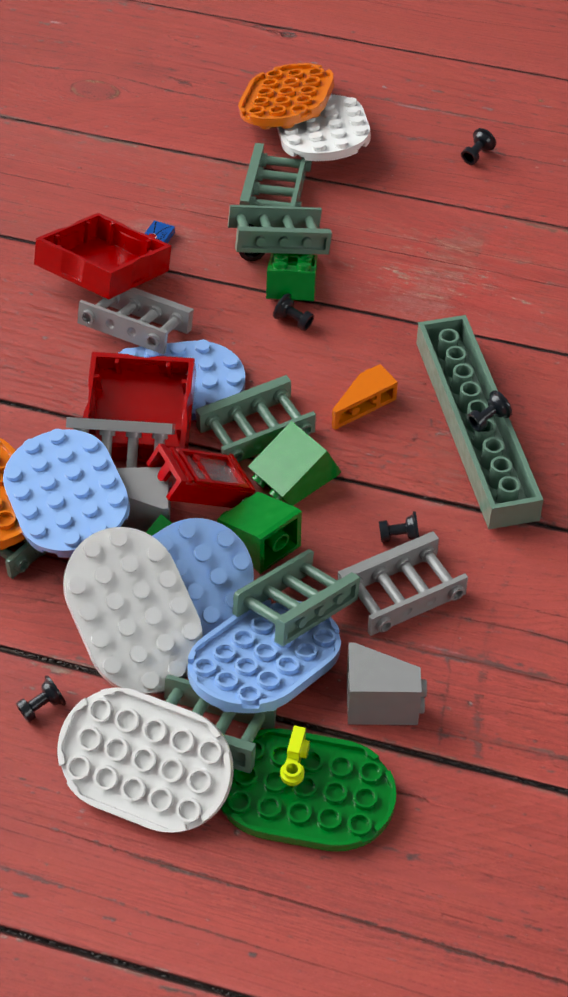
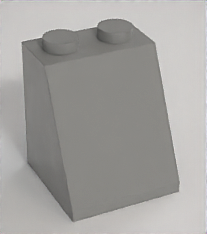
(146, 496)
(383, 689)

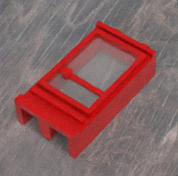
(202, 476)

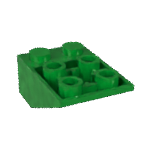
(291, 275)

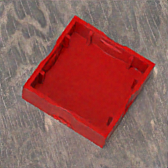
(102, 255)
(141, 391)

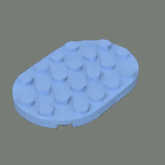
(217, 369)
(64, 490)
(210, 564)
(248, 672)

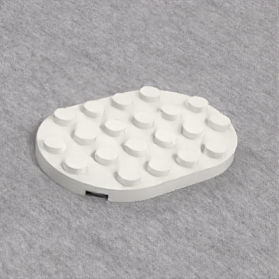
(332, 135)
(131, 609)
(145, 760)

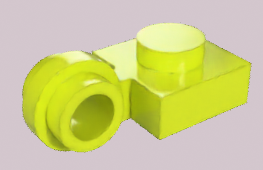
(297, 749)

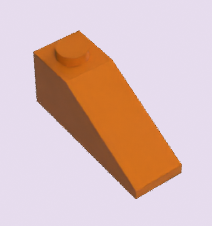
(367, 393)

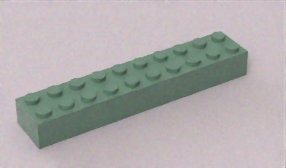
(494, 455)

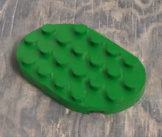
(336, 807)

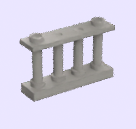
(139, 332)
(133, 431)
(402, 560)

